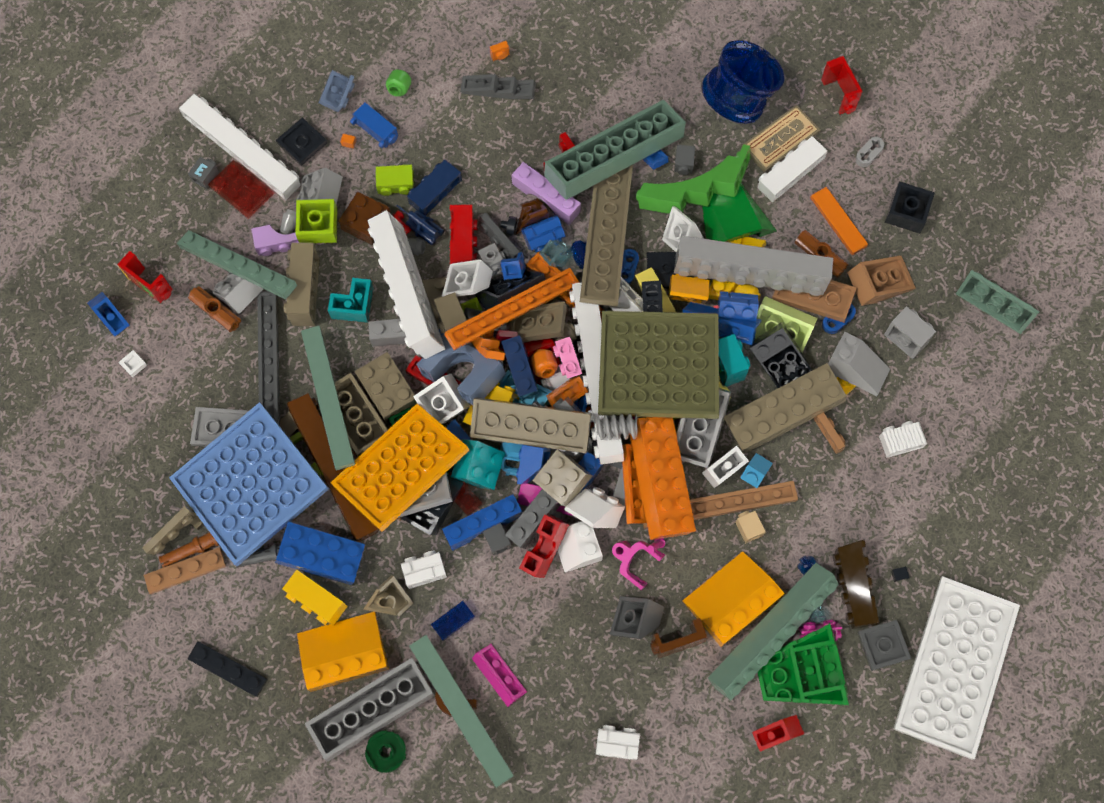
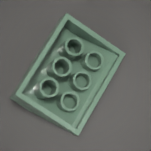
(997, 302)

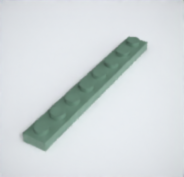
(237, 264)

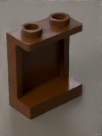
(696, 638)

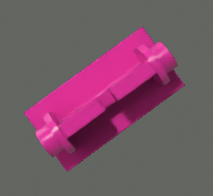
(811, 626)

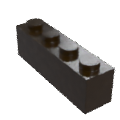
(856, 585)

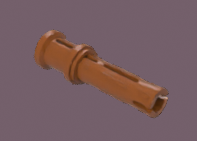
(198, 545)

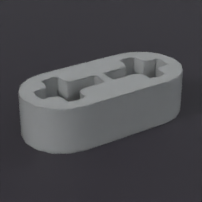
(866, 149)

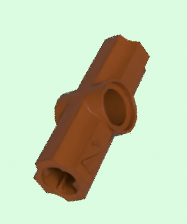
(812, 245)
(221, 315)

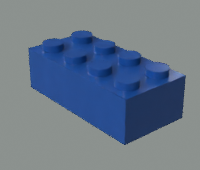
(320, 553)

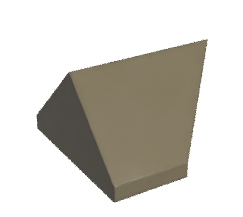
(389, 598)

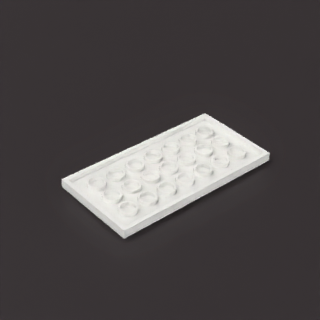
(957, 668)

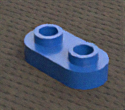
(629, 268)
(838, 325)

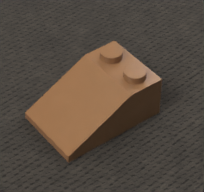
(880, 279)

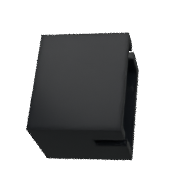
(900, 574)

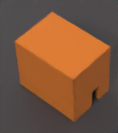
(348, 141)

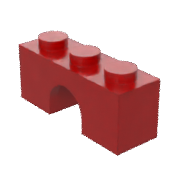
(538, 560)

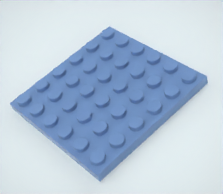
(248, 484)

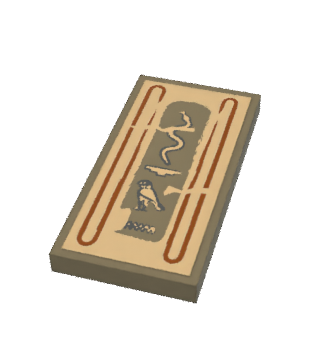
(780, 138)

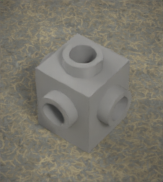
(492, 258)

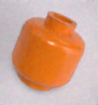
(544, 363)

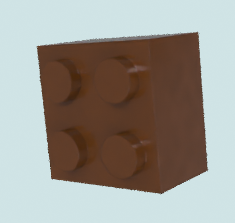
(357, 215)

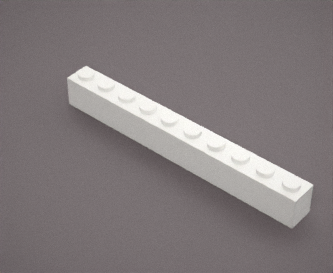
(590, 335)

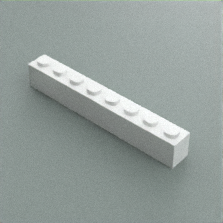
(240, 147)

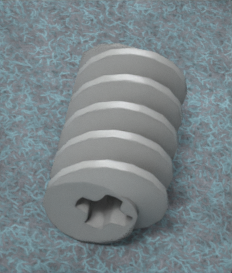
(616, 427)

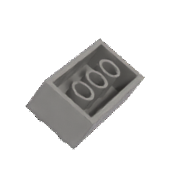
(699, 436)

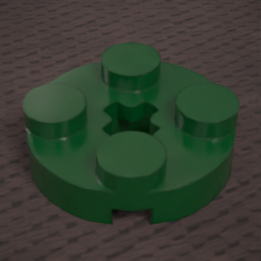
(374, 748)

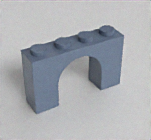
(478, 383)

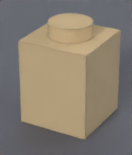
(750, 526)

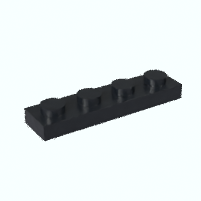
(227, 669)

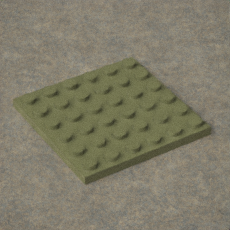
(659, 364)

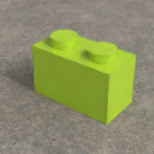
(394, 179)

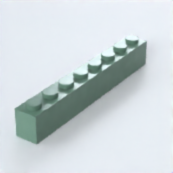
(773, 631)

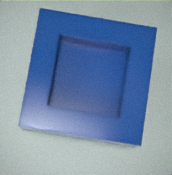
(656, 159)

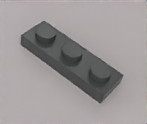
(496, 236)

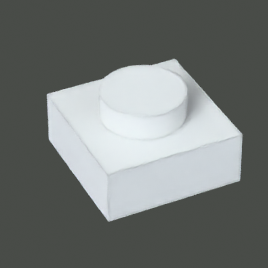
(132, 363)

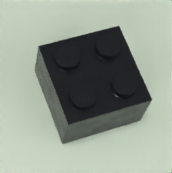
(909, 207)

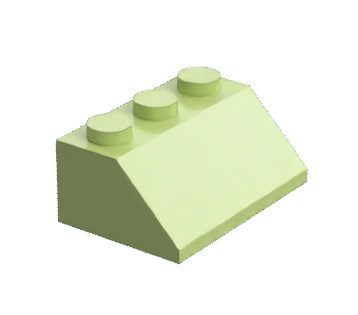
(797, 322)

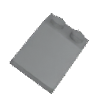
(858, 364)

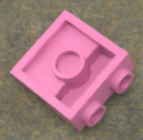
(565, 350)

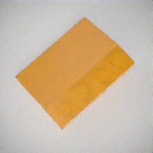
(733, 598)
(342, 652)

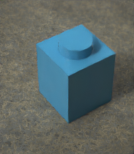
(756, 470)

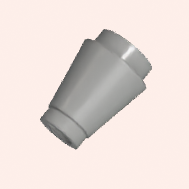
(288, 222)

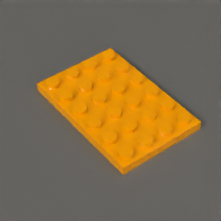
(399, 467)

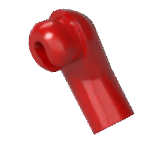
(399, 216)

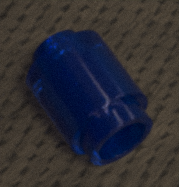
(578, 249)

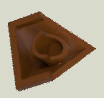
(531, 213)

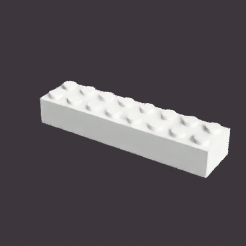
(405, 285)

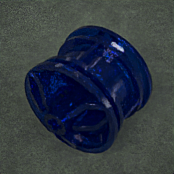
(742, 81)

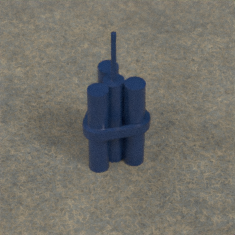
(423, 226)

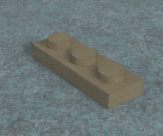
(169, 531)

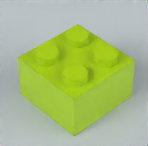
(316, 221)

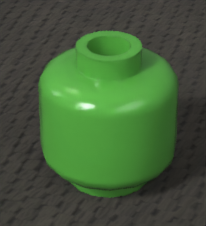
(398, 82)

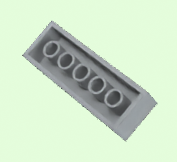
(369, 709)

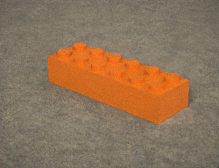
(662, 478)

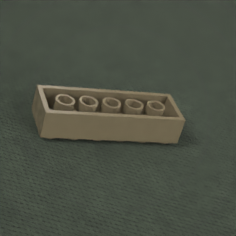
(785, 408)

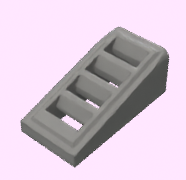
(619, 489)

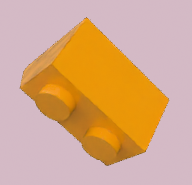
(688, 289)

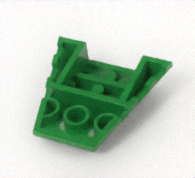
(734, 217)
(806, 671)

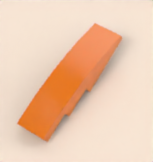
(488, 346)

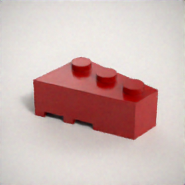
(462, 234)

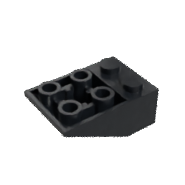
(780, 355)
(433, 518)

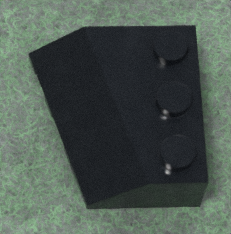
(502, 290)

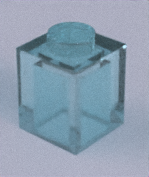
(556, 253)

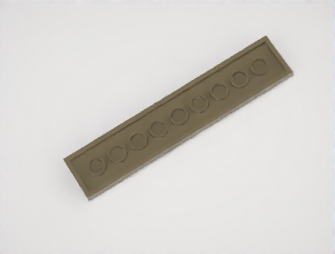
(606, 240)

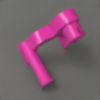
(628, 552)

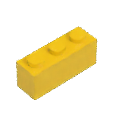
(314, 598)

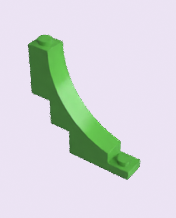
(720, 180)

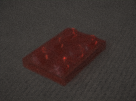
(240, 189)

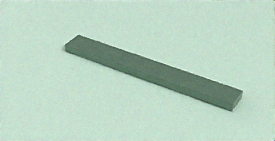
(328, 398)
(461, 711)

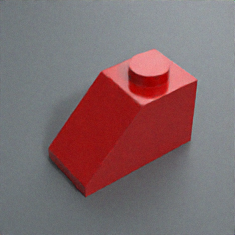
(778, 732)

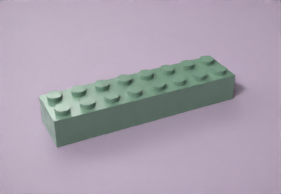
(614, 149)

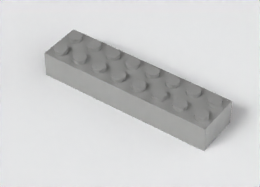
(753, 265)

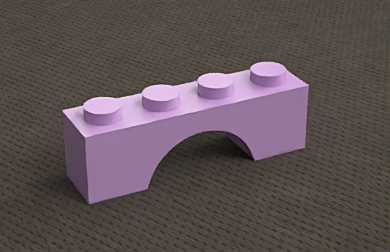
(533, 183)
(269, 241)

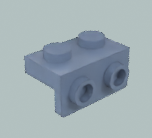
(336, 90)

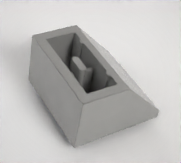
(320, 185)
(236, 292)

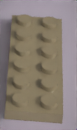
(530, 425)

